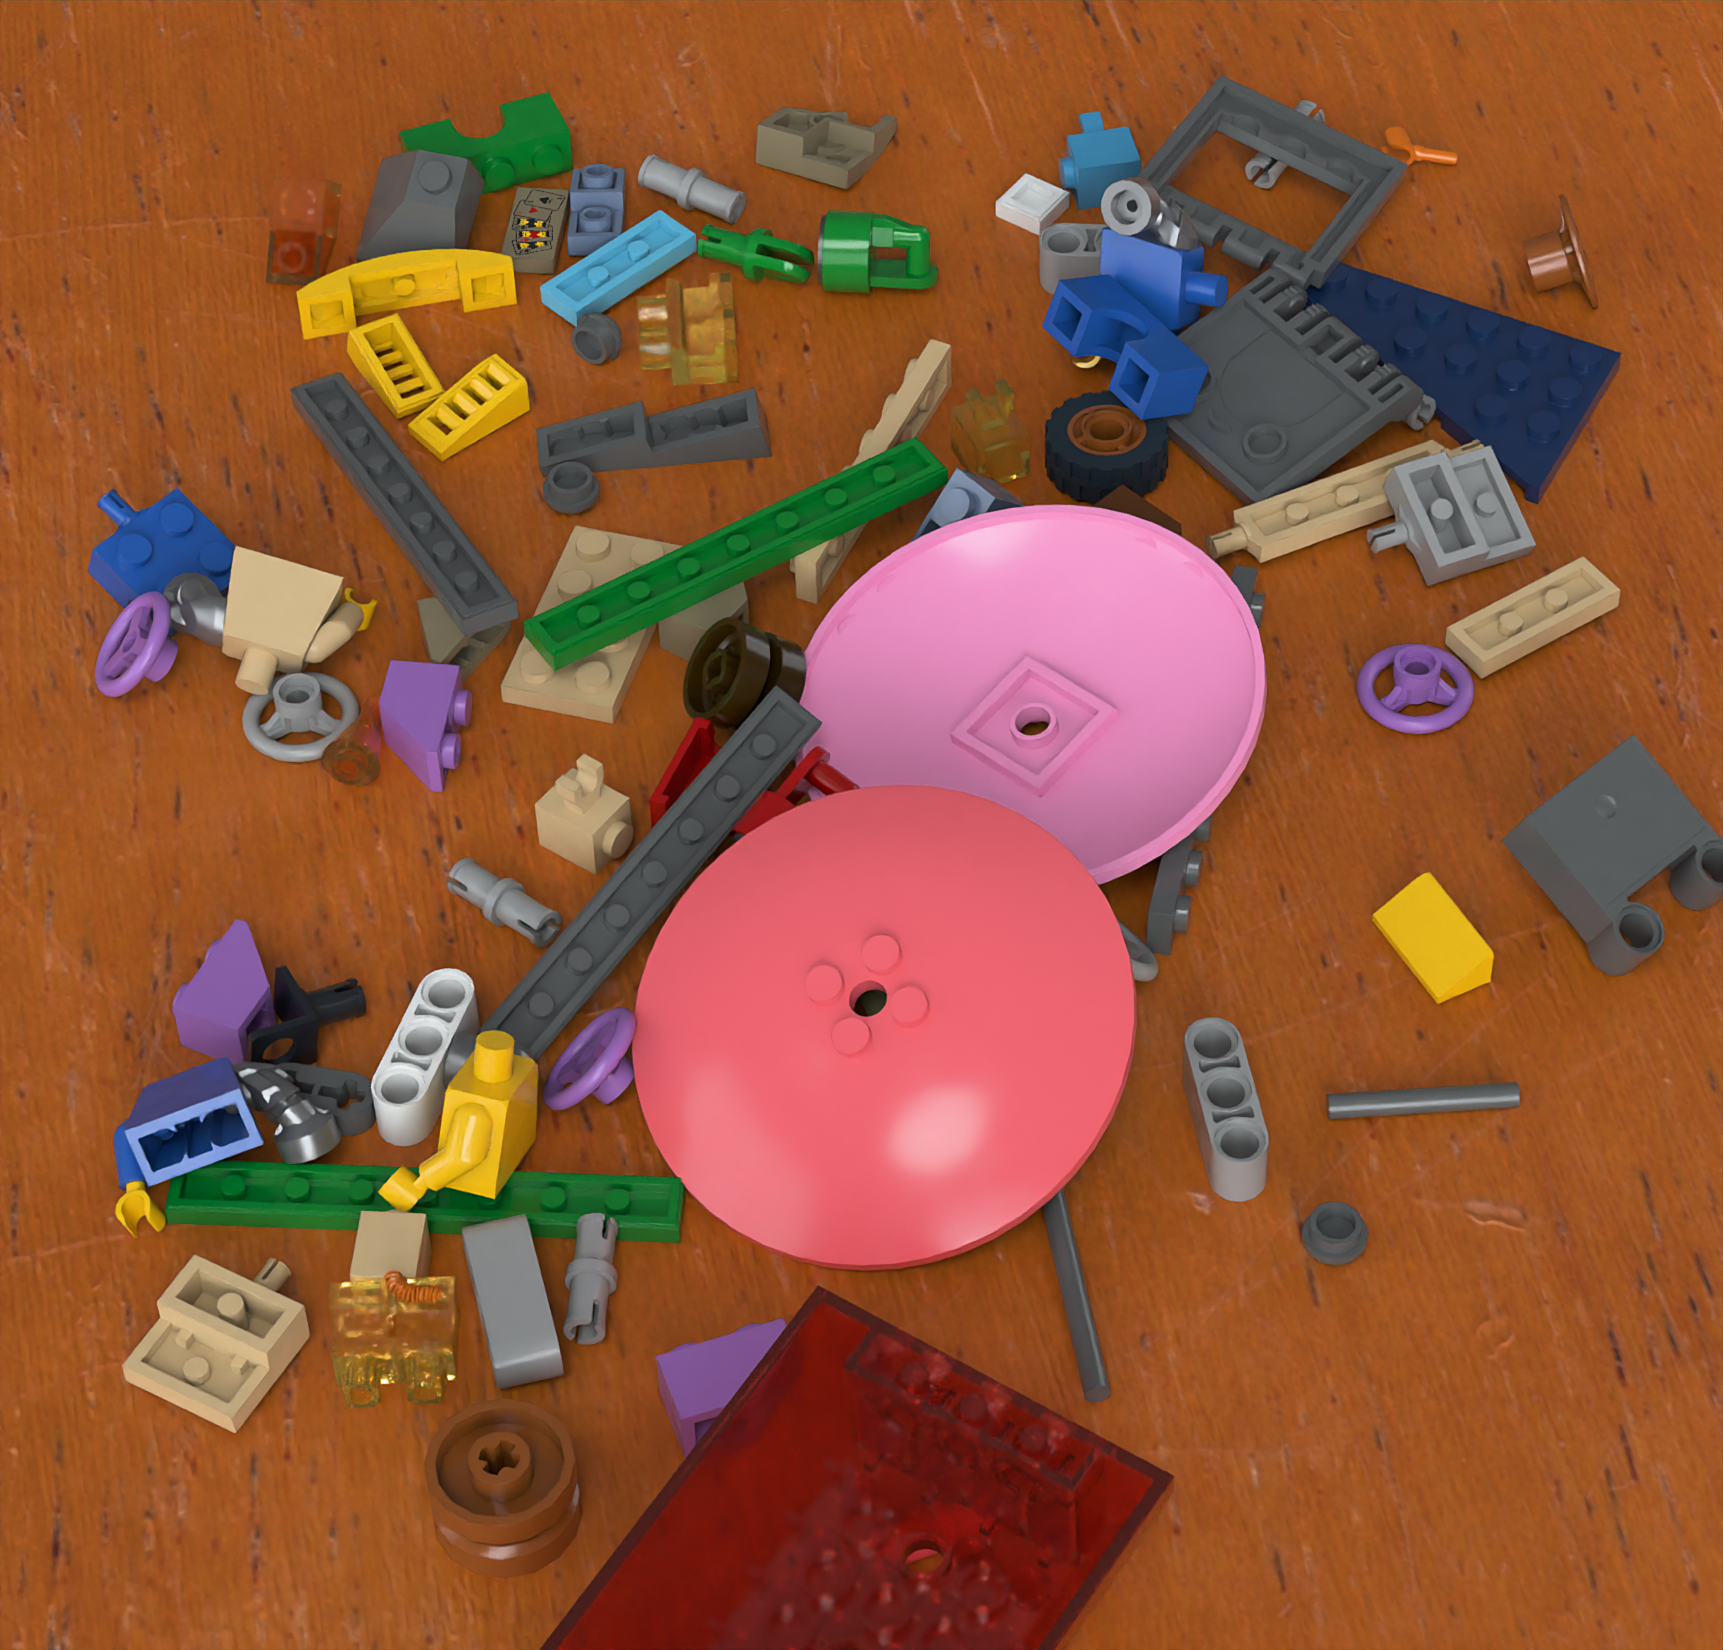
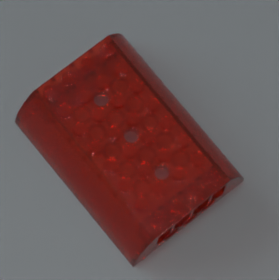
(840, 1468)

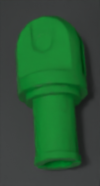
(757, 254)

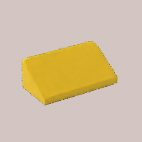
(1435, 939)

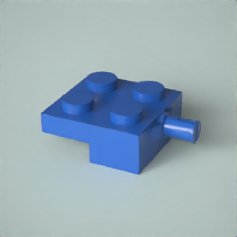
(158, 546)

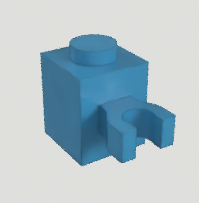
(1097, 160)

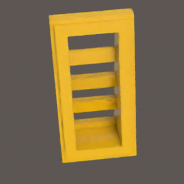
(386, 334)
(489, 382)

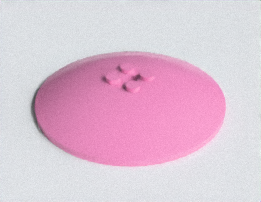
(1059, 620)

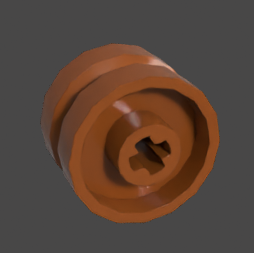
(503, 1488)

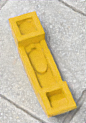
(405, 281)

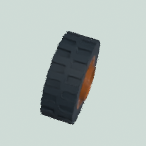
(1101, 444)

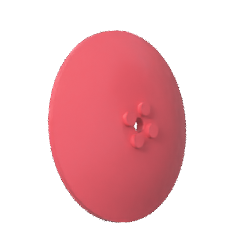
(902, 1125)

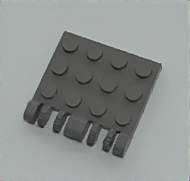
(1283, 391)

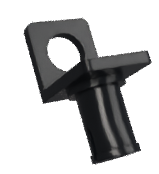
(303, 1015)

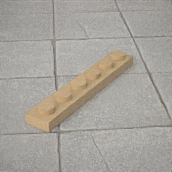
(902, 419)

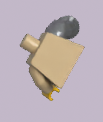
(273, 615)

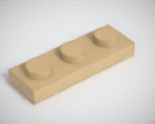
(1532, 617)

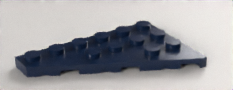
(1488, 372)

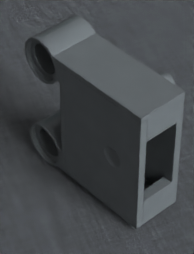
(1607, 841)

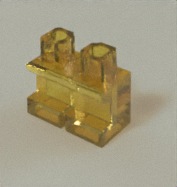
(690, 332)
(370, 1354)

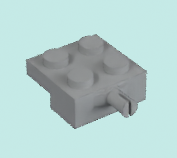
(1453, 515)

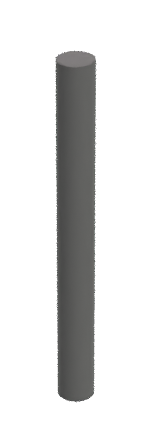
(1076, 1299)

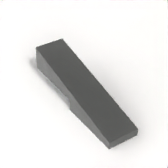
(630, 439)

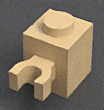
(584, 817)

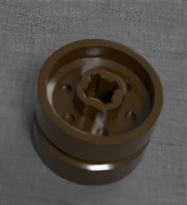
(737, 669)

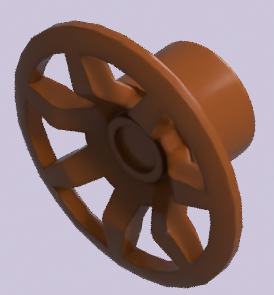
(1559, 257)

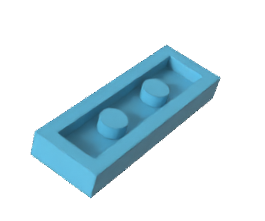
(619, 267)

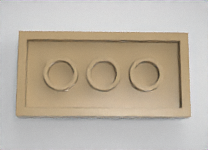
(601, 680)

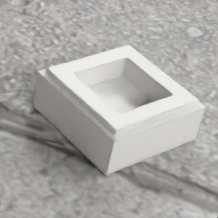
(1032, 204)

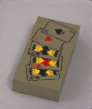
(536, 229)

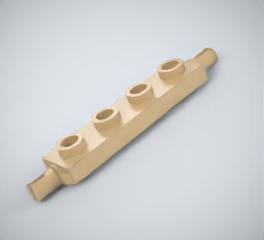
(1319, 508)

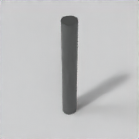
(1422, 1100)

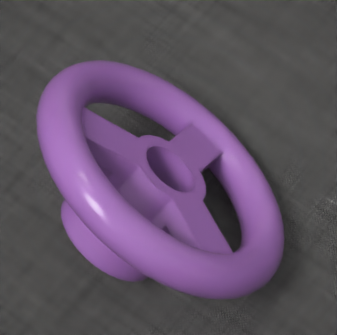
(136, 646)
(1416, 682)
(594, 1062)

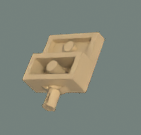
(219, 1341)

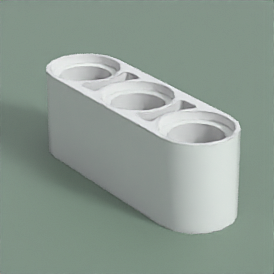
(409, 1079)

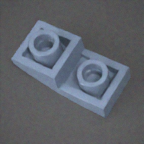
(596, 207)

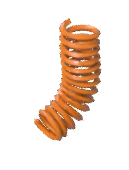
(411, 1294)

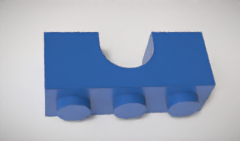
(1154, 367)

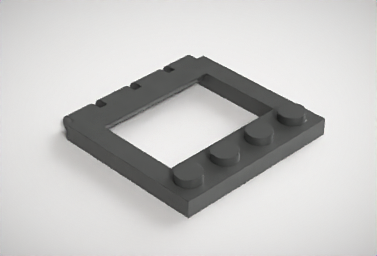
(1296, 141)

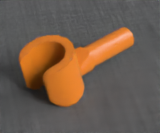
(1405, 151)

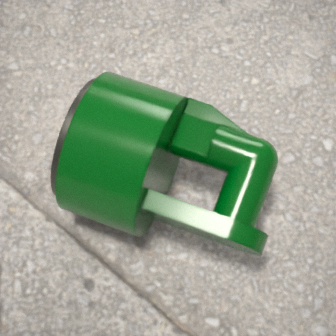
(849, 253)

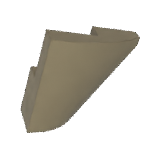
(821, 145)

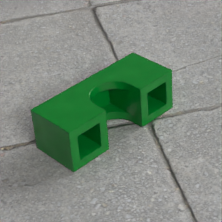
(527, 148)

